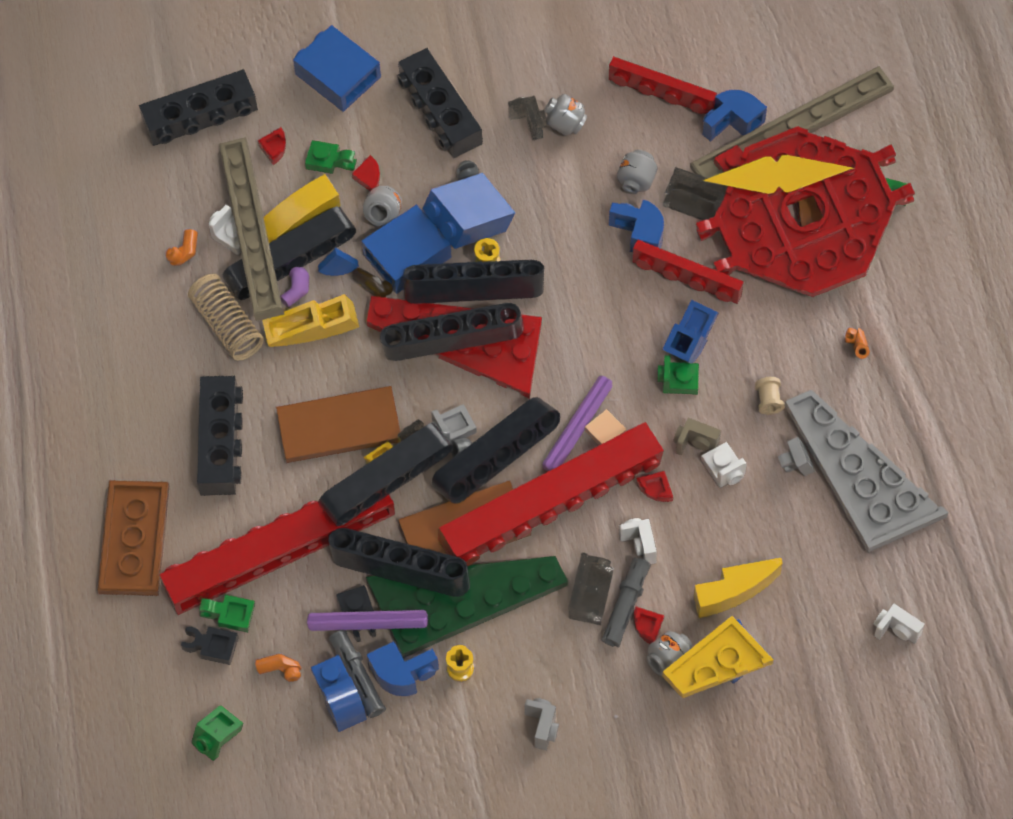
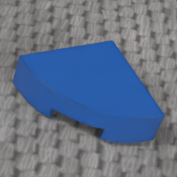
(338, 264)

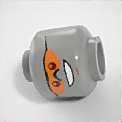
(565, 114)
(637, 171)
(382, 205)
(667, 650)

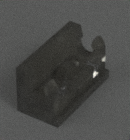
(692, 195)
(590, 589)

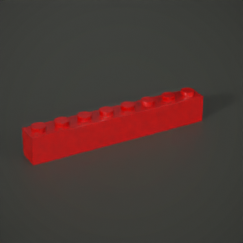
(551, 494)
(259, 553)

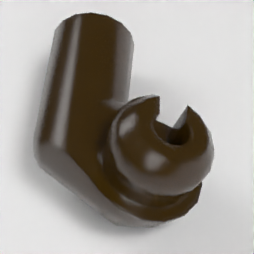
(372, 283)

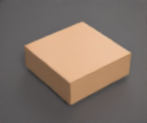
(604, 428)

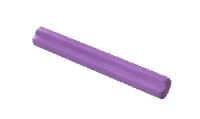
(577, 423)
(367, 620)

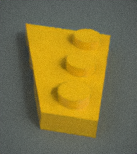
(717, 659)

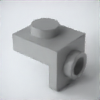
(455, 423)
(546, 729)

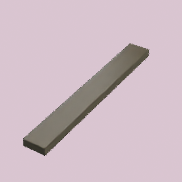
(809, 116)
(251, 229)

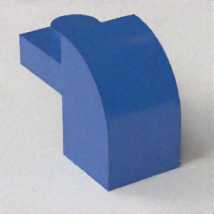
(736, 109)
(645, 223)
(691, 335)
(398, 675)
(339, 693)

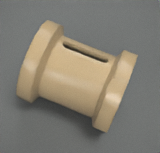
(769, 395)

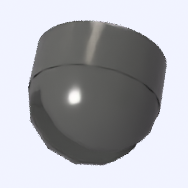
(469, 169)
(459, 445)

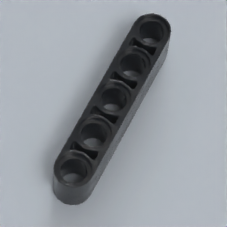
(297, 248)
(473, 281)
(438, 327)
(495, 450)
(385, 474)
(380, 557)

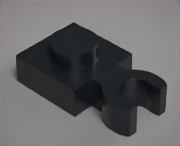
(356, 601)
(215, 646)

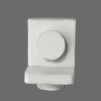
(224, 229)
(724, 465)
(643, 538)
(901, 622)

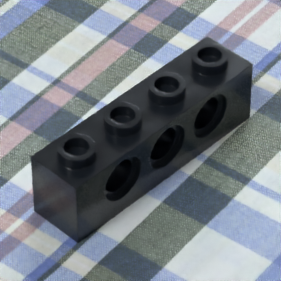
(424, 69)
(204, 96)
(213, 478)

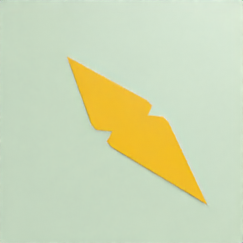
(788, 173)

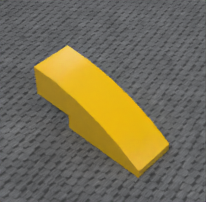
(301, 207)
(311, 322)
(735, 586)

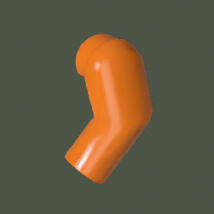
(180, 255)
(859, 340)
(282, 663)

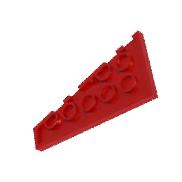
(506, 362)

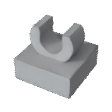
(796, 458)

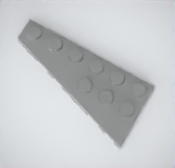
(865, 482)

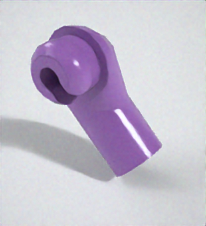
(299, 286)

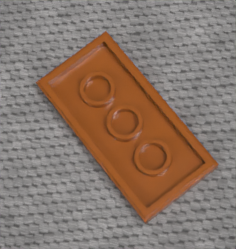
(338, 424)
(423, 527)
(133, 538)

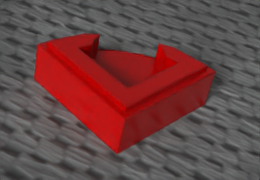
(273, 145)
(368, 174)
(655, 486)
(647, 624)

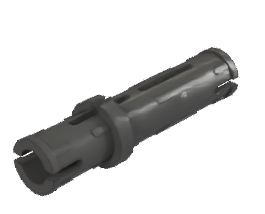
(630, 589)
(356, 670)

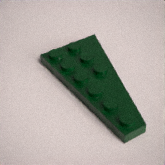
(492, 592)

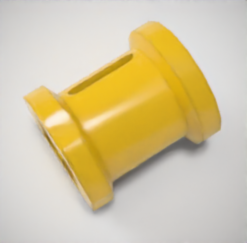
(490, 253)
(463, 672)

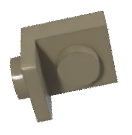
(699, 434)

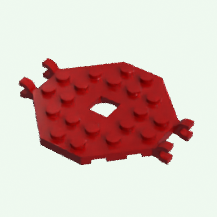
(825, 252)

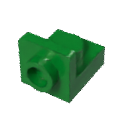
(678, 377)
(215, 731)

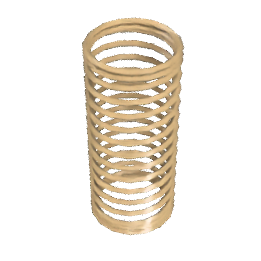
(234, 346)

